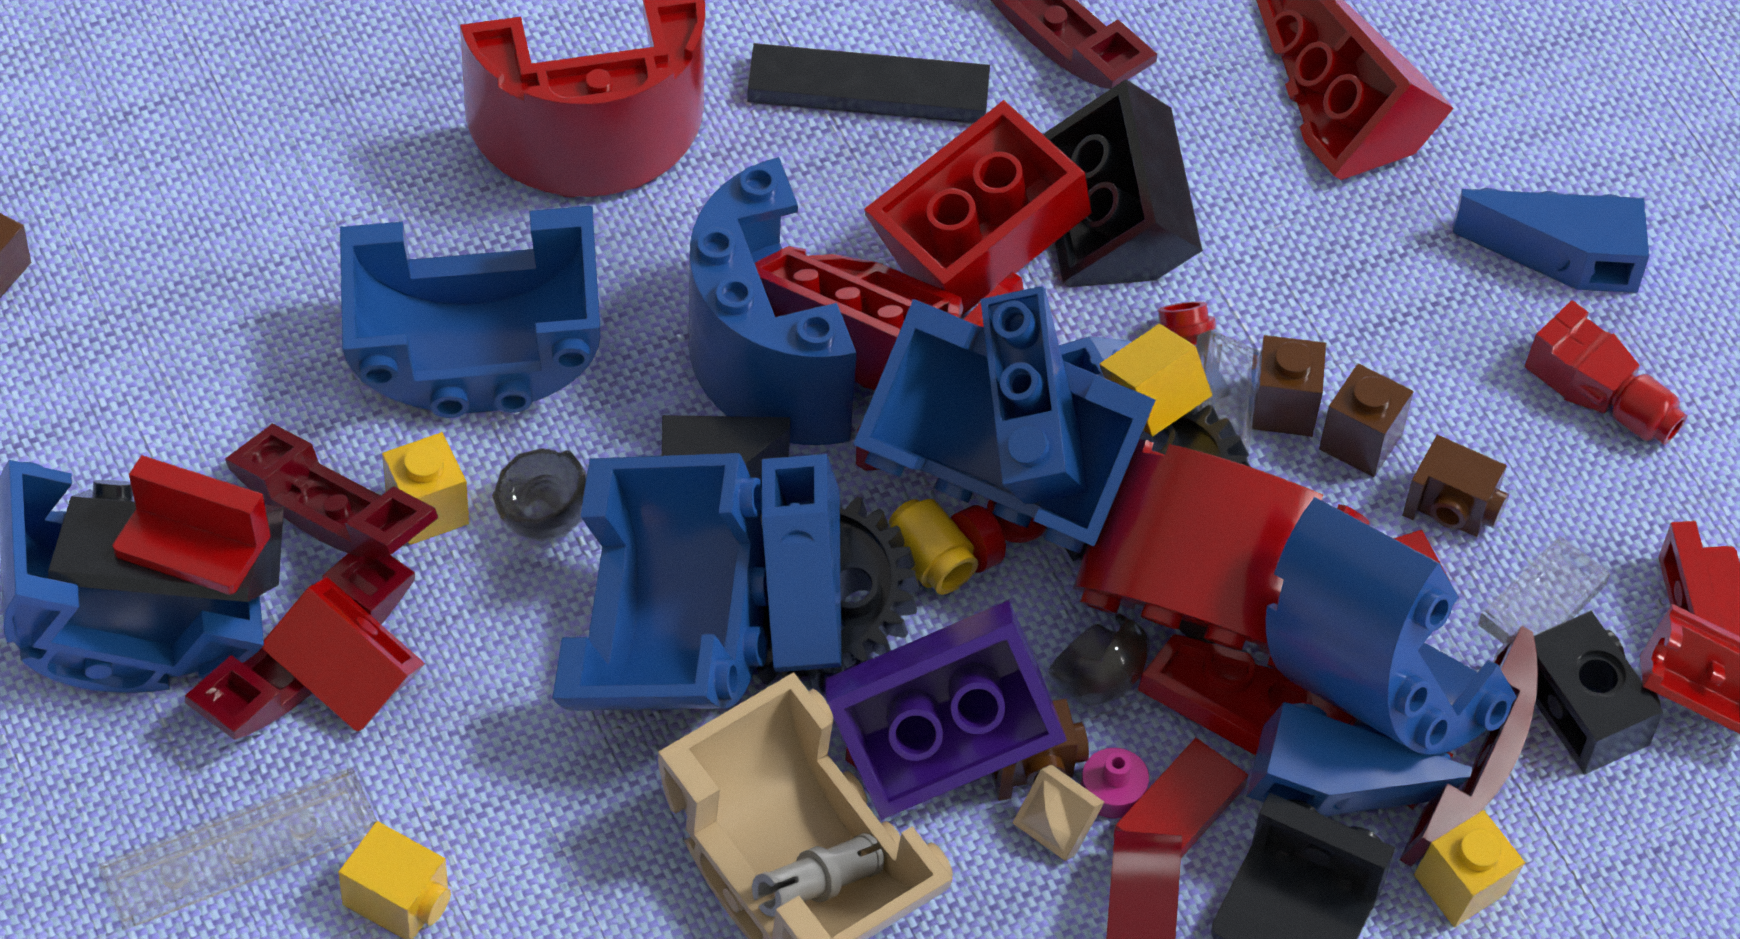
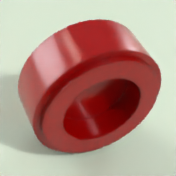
(984, 534)

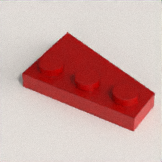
(1224, 689)

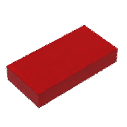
(1187, 796)

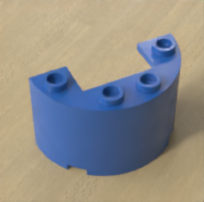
(472, 325)
(737, 347)
(940, 419)
(674, 586)
(1357, 632)
(102, 635)

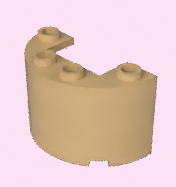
(768, 790)

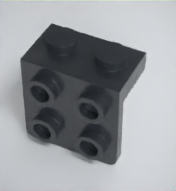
(1303, 877)

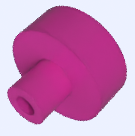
(1116, 778)

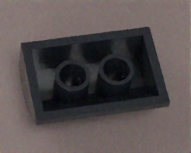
(1136, 191)
(87, 555)

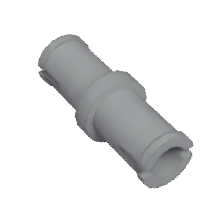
(818, 873)

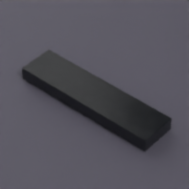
(868, 83)

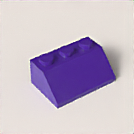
(944, 710)

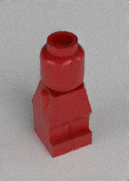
(1600, 373)

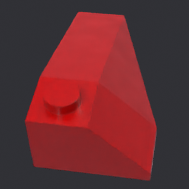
(1351, 86)

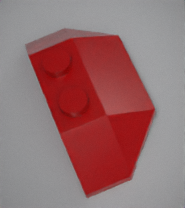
(867, 293)

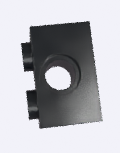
(1588, 723)

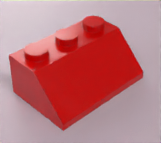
(981, 206)

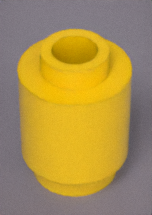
(937, 545)

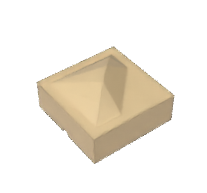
(1058, 812)

